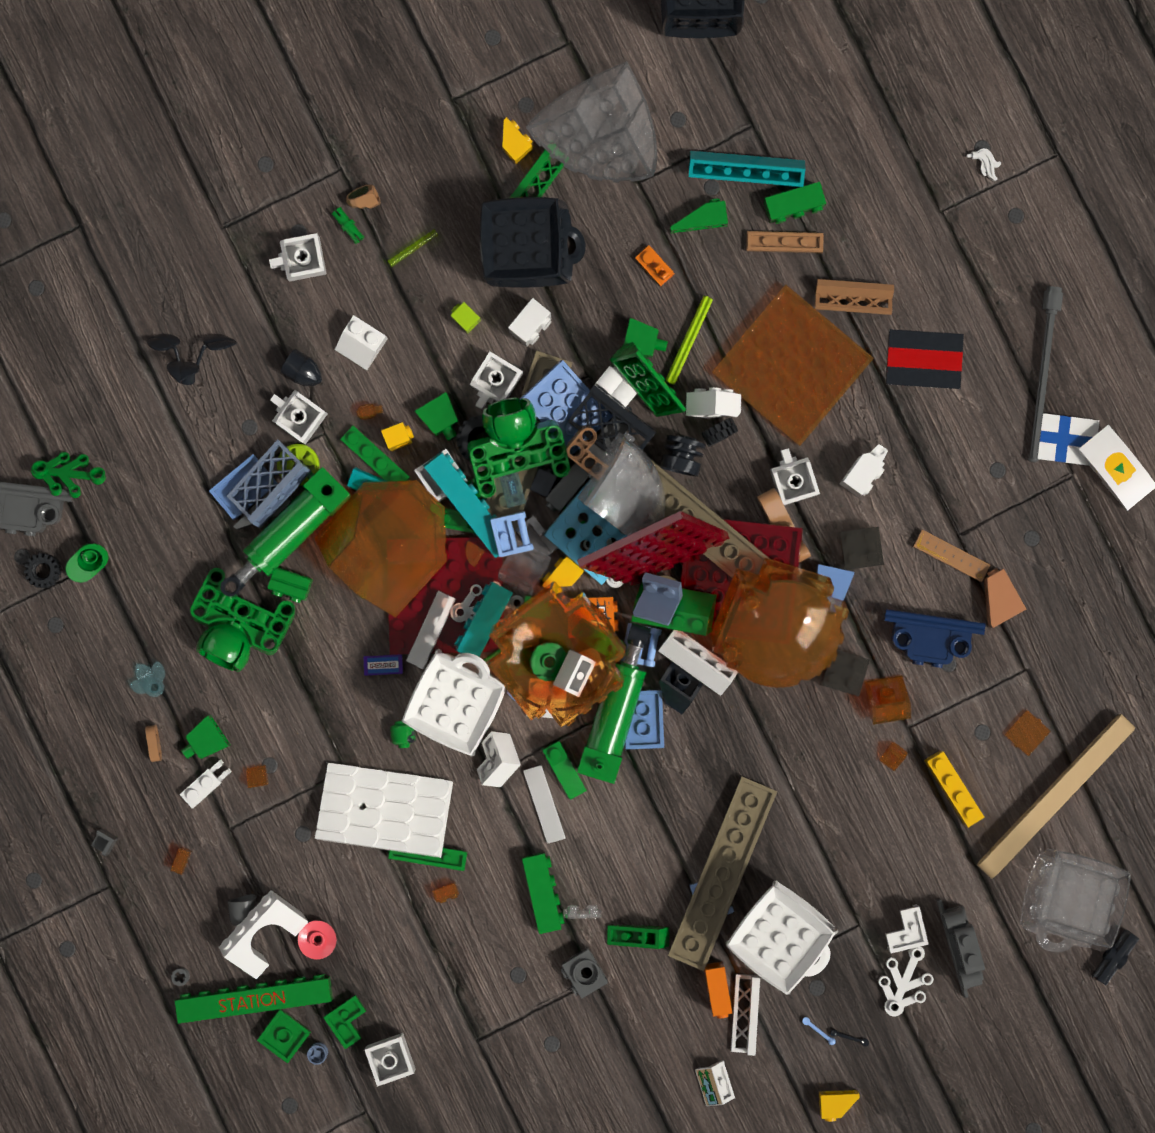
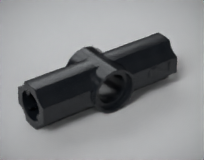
(1115, 957)

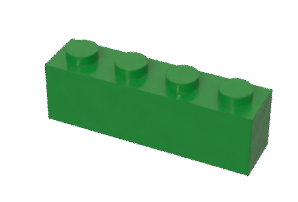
(542, 892)

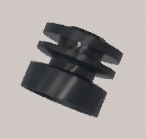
(682, 455)

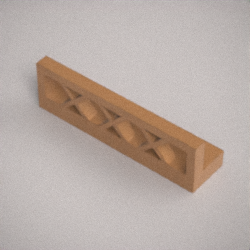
(853, 293)

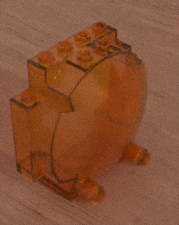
(779, 624)
(575, 627)

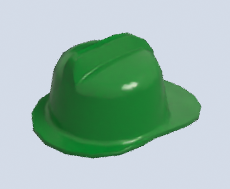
(86, 562)

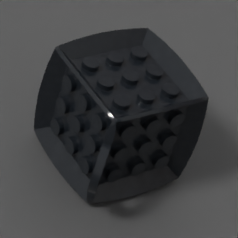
(702, 18)
(527, 242)

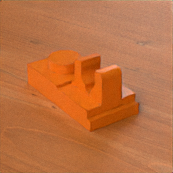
(654, 265)

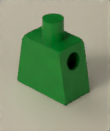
(645, 338)
(439, 416)
(205, 739)

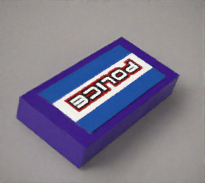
(383, 665)

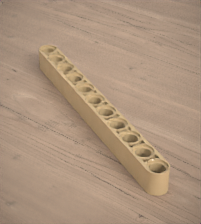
(1056, 796)

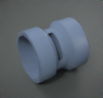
(315, 1055)

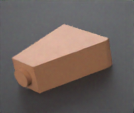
(1001, 598)

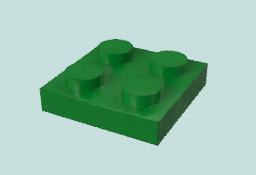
(284, 1035)

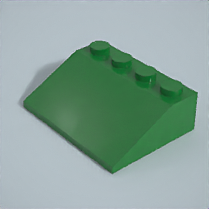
(646, 381)

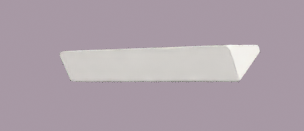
(544, 804)

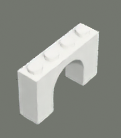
(269, 911)

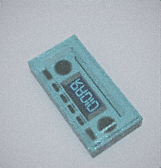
(512, 490)

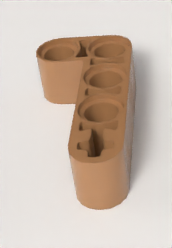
(584, 446)
(778, 515)

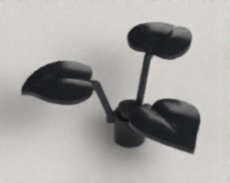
(184, 371)

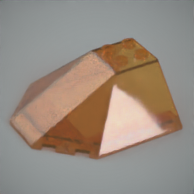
(386, 542)

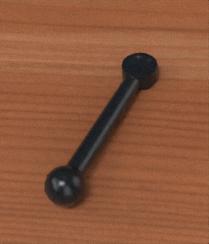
(864, 1041)

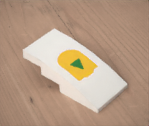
(1117, 467)

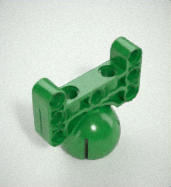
(511, 435)
(231, 636)

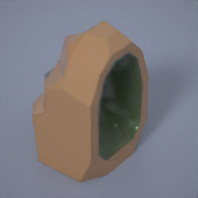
(363, 197)

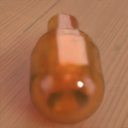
(368, 411)

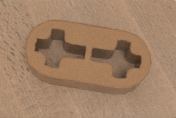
(153, 743)

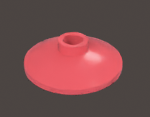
(315, 949)

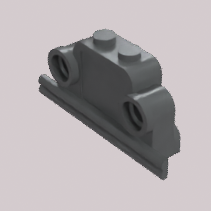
(29, 508)
(963, 946)

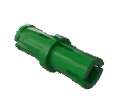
(348, 225)

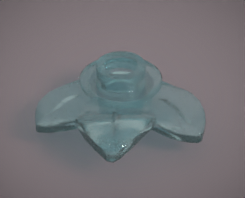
(147, 677)

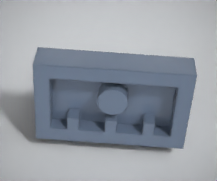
(658, 599)

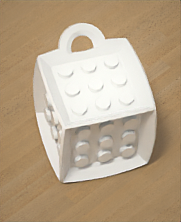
(455, 701)
(783, 938)

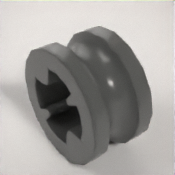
(180, 982)

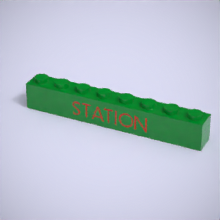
(253, 999)

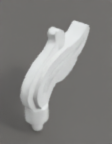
(988, 162)

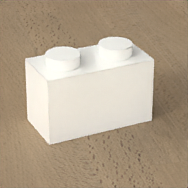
(574, 673)

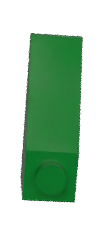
(705, 217)
(564, 769)
(638, 936)

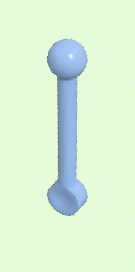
(806, 1021)

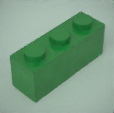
(795, 203)

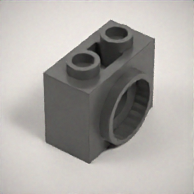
(583, 984)

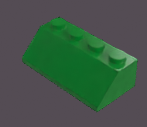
(692, 615)

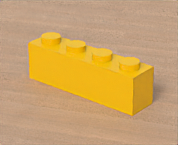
(954, 788)

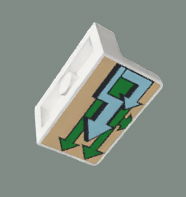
(715, 1084)

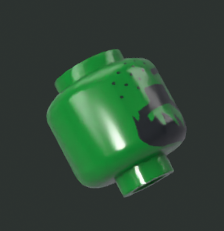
(402, 734)

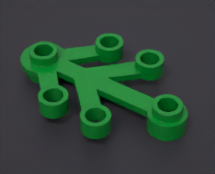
(45, 470)

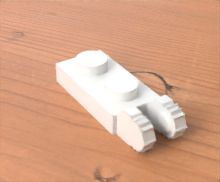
(204, 785)

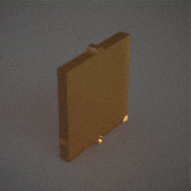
(1027, 732)

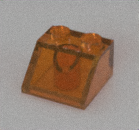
(888, 700)

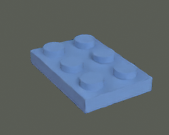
(226, 485)
(647, 722)

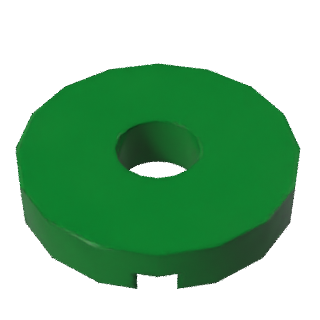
(538, 656)

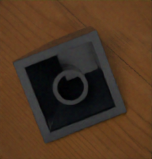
(679, 687)

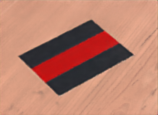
(925, 359)

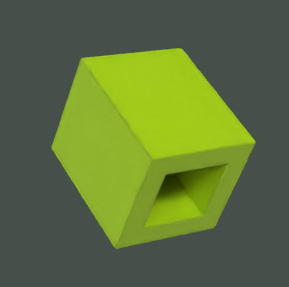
(465, 317)

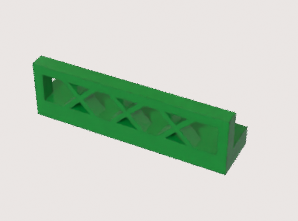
(534, 174)

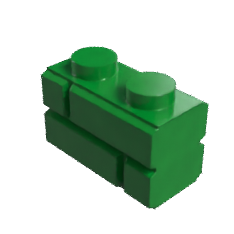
(289, 584)

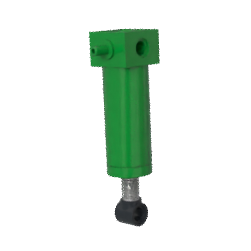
(290, 528)
(614, 715)

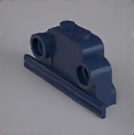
(932, 637)

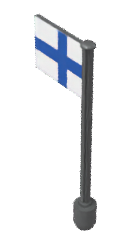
(1056, 436)

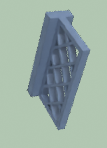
(281, 491)

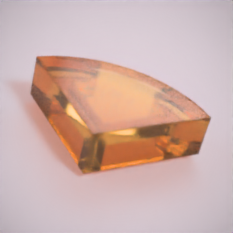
(473, 553)

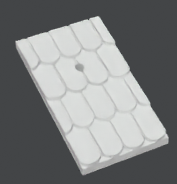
(384, 810)

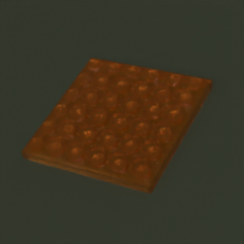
(792, 365)

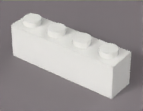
(698, 661)

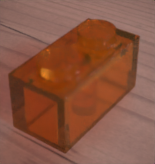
(181, 860)
(445, 892)

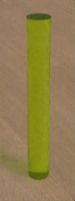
(412, 248)

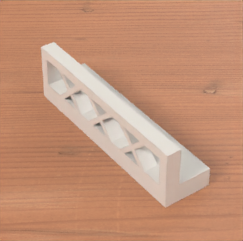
(431, 630)
(753, 1014)

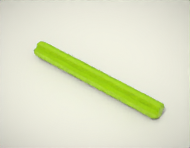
(689, 340)

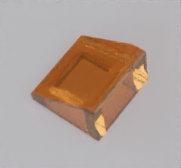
(893, 756)
(257, 776)

